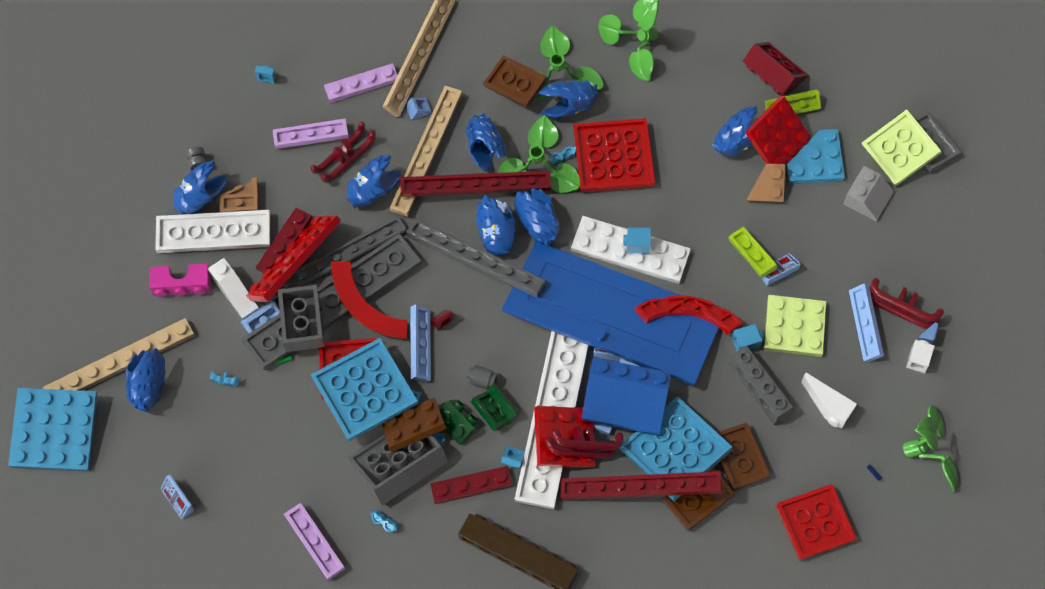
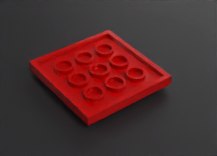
(613, 155)

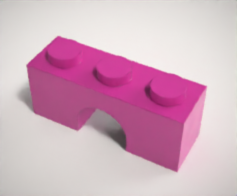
(196, 281)

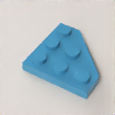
(818, 160)

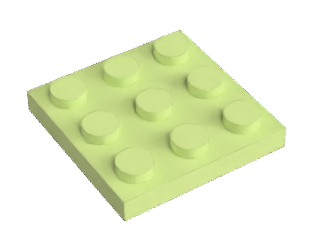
(901, 147)
(795, 325)

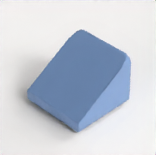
(418, 108)
(930, 334)

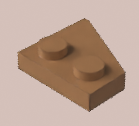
(769, 185)
(241, 198)

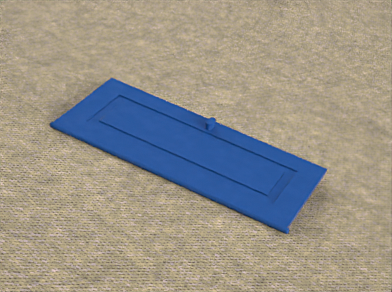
(599, 310)

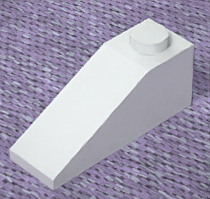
(232, 288)
(831, 403)

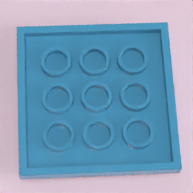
(364, 389)
(53, 429)
(682, 446)

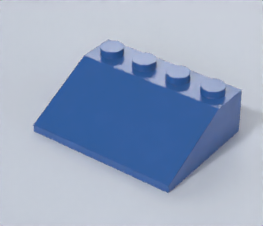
(625, 396)

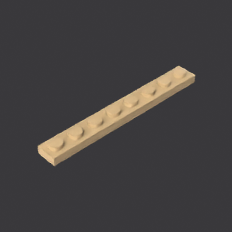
(417, 56)
(428, 145)
(118, 361)

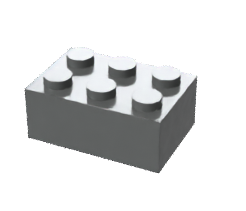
(301, 318)

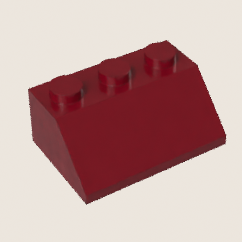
(774, 68)

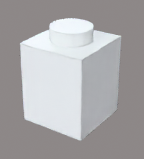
(920, 356)

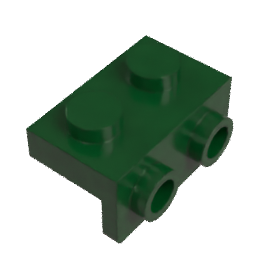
(494, 408)
(459, 421)

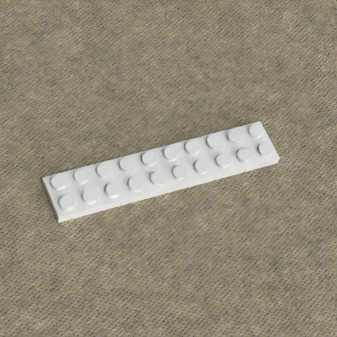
(557, 388)

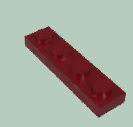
(288, 234)
(471, 484)

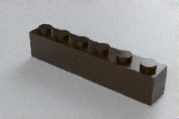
(517, 553)

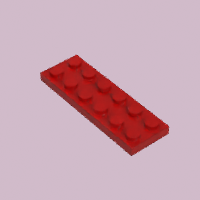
(293, 258)

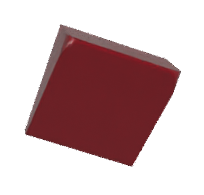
(442, 319)

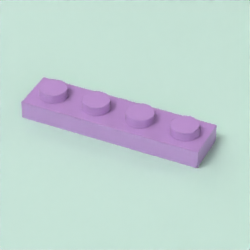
(361, 83)
(310, 133)
(314, 541)

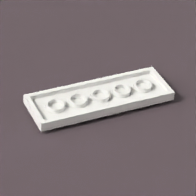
(212, 231)
(605, 243)

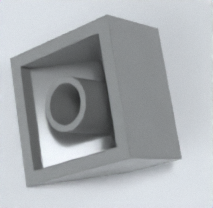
(869, 194)

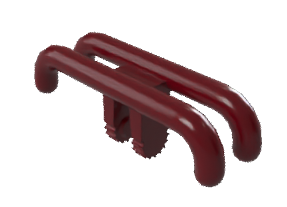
(344, 154)
(903, 309)
(583, 444)

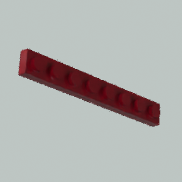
(474, 183)
(641, 485)

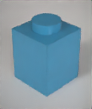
(637, 240)
(747, 336)

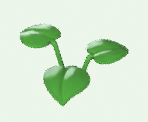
(645, 14)
(555, 46)
(545, 135)
(927, 429)

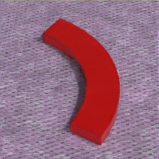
(692, 307)
(360, 309)

